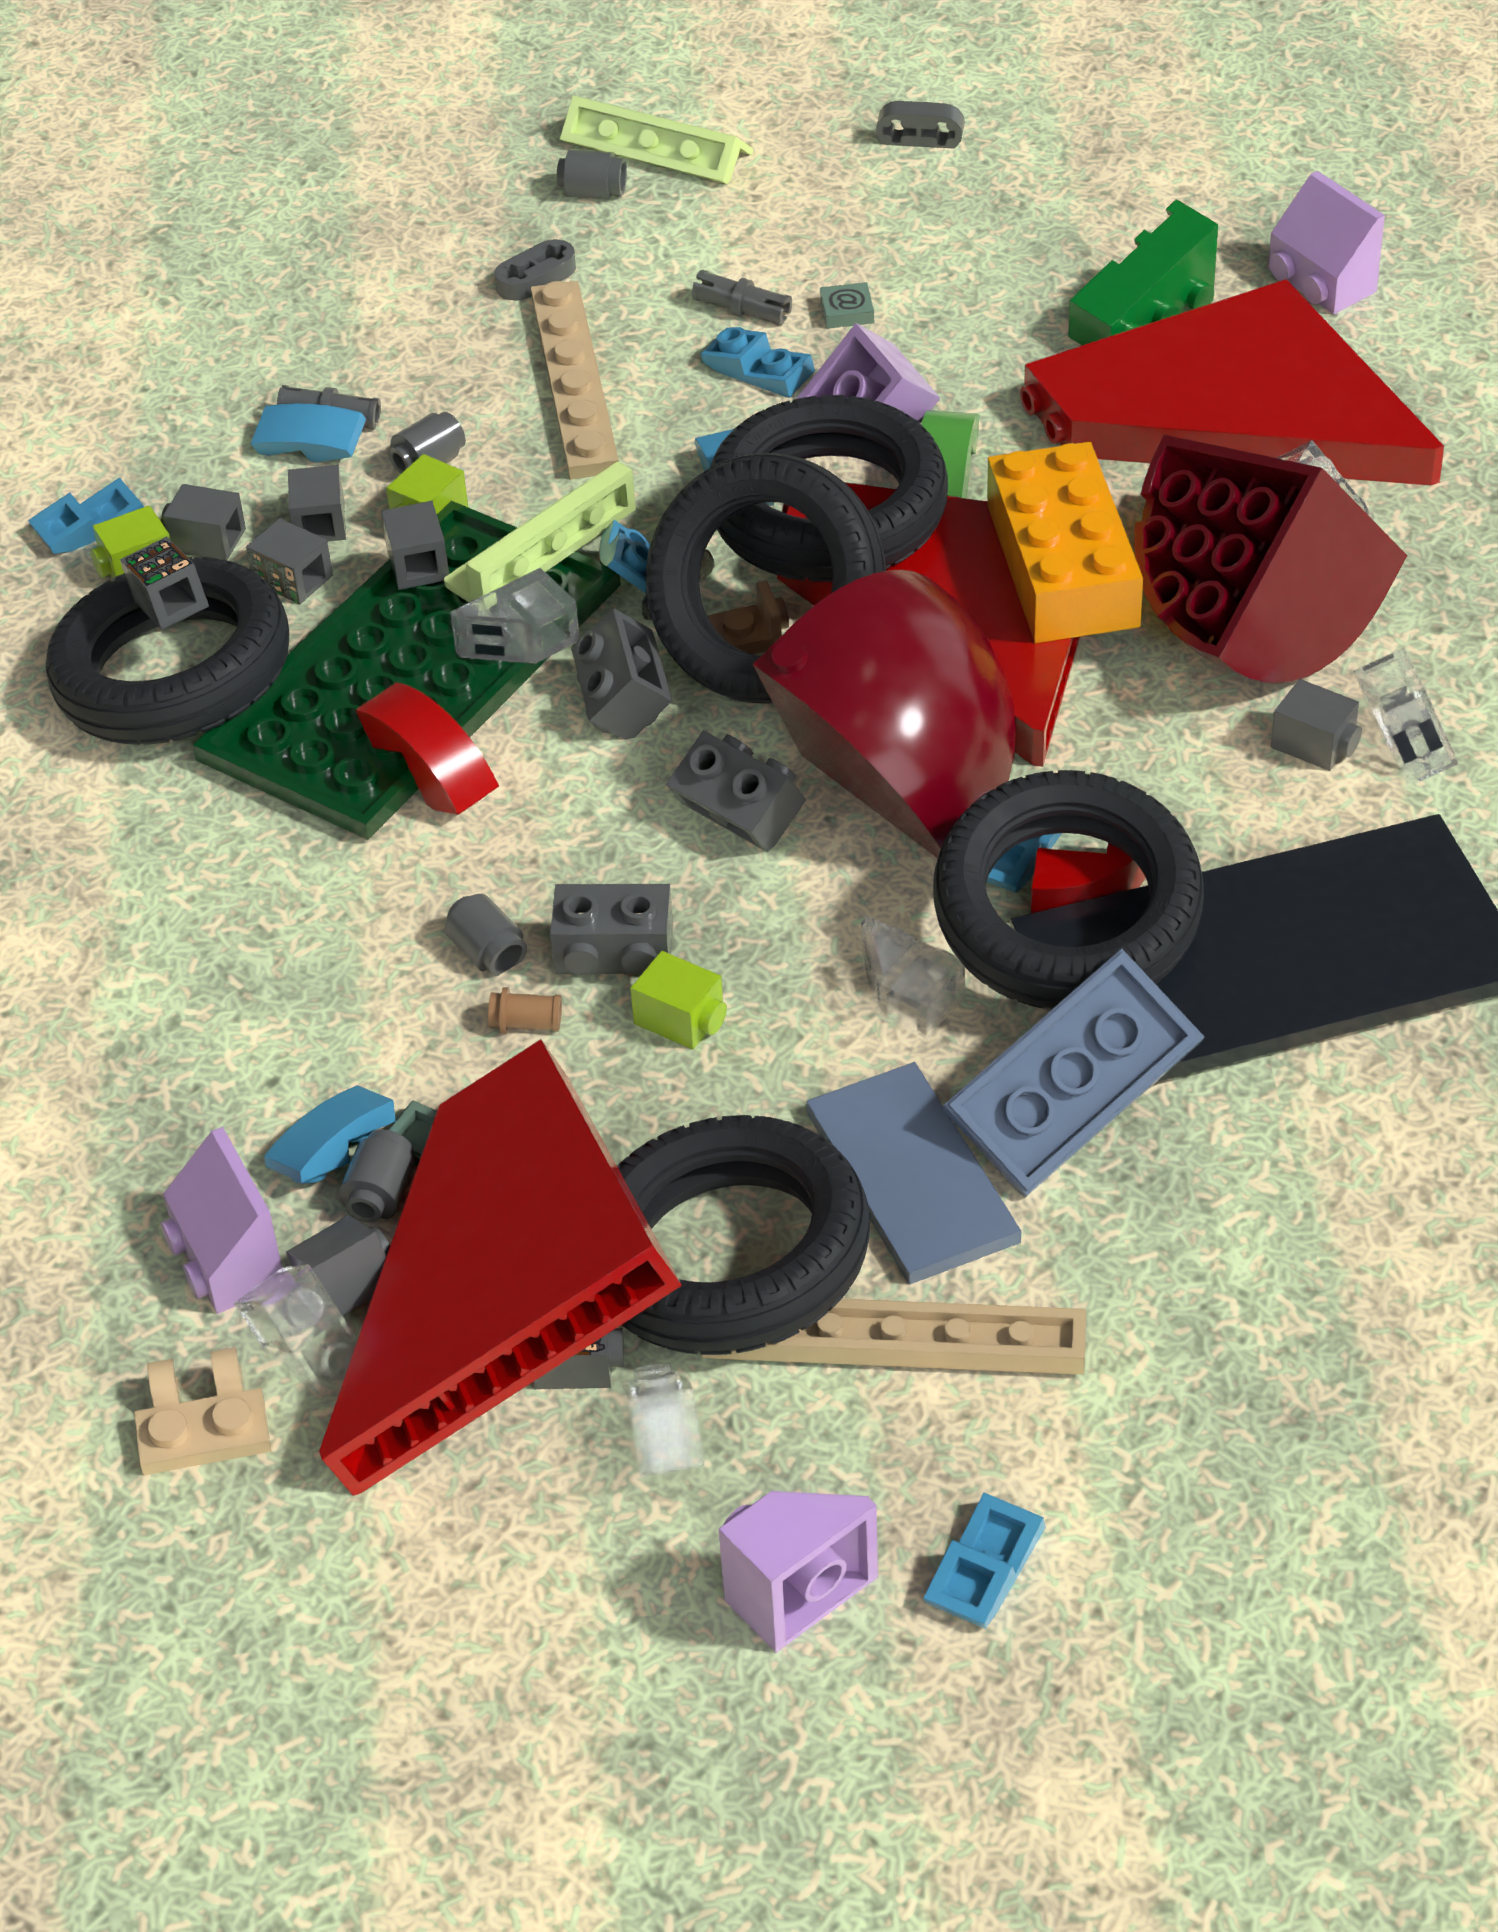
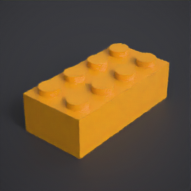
(1064, 542)

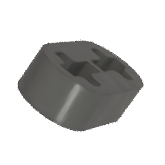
(920, 124)
(536, 266)

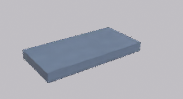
(1073, 1073)
(916, 1173)

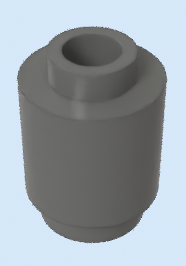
(592, 174)
(433, 435)
(485, 934)
(377, 1176)

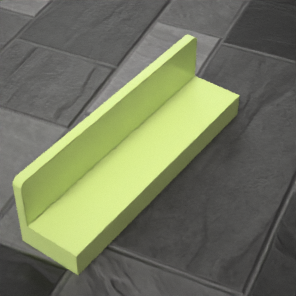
(652, 139)
(549, 535)

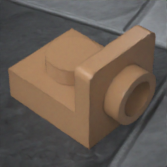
(754, 626)

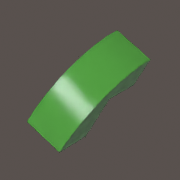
(957, 439)

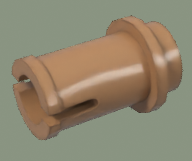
(524, 1011)

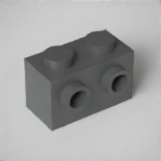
(621, 675)
(737, 790)
(609, 932)

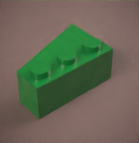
(1159, 279)

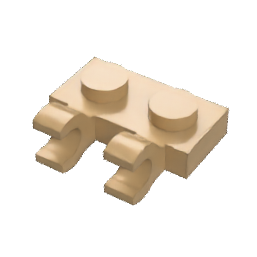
(203, 1429)

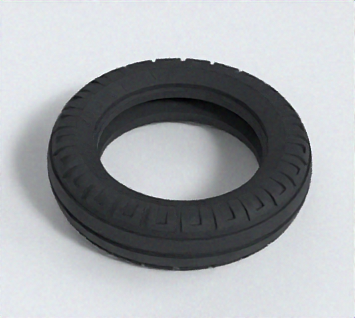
(844, 428)
(695, 517)
(181, 702)
(1072, 804)
(787, 1294)

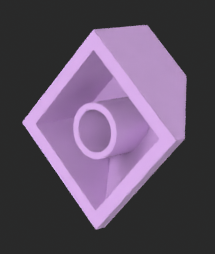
(1328, 245)
(874, 370)
(220, 1224)
(796, 1559)

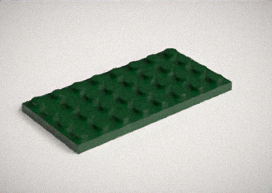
(305, 730)

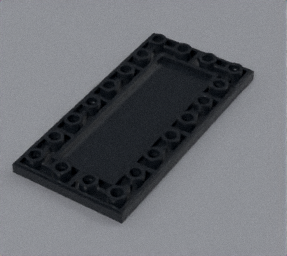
(1314, 941)

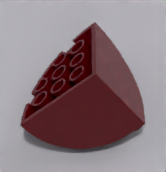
(1258, 559)
(896, 700)

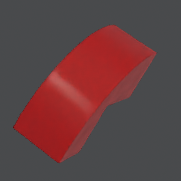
(435, 746)
(1077, 876)

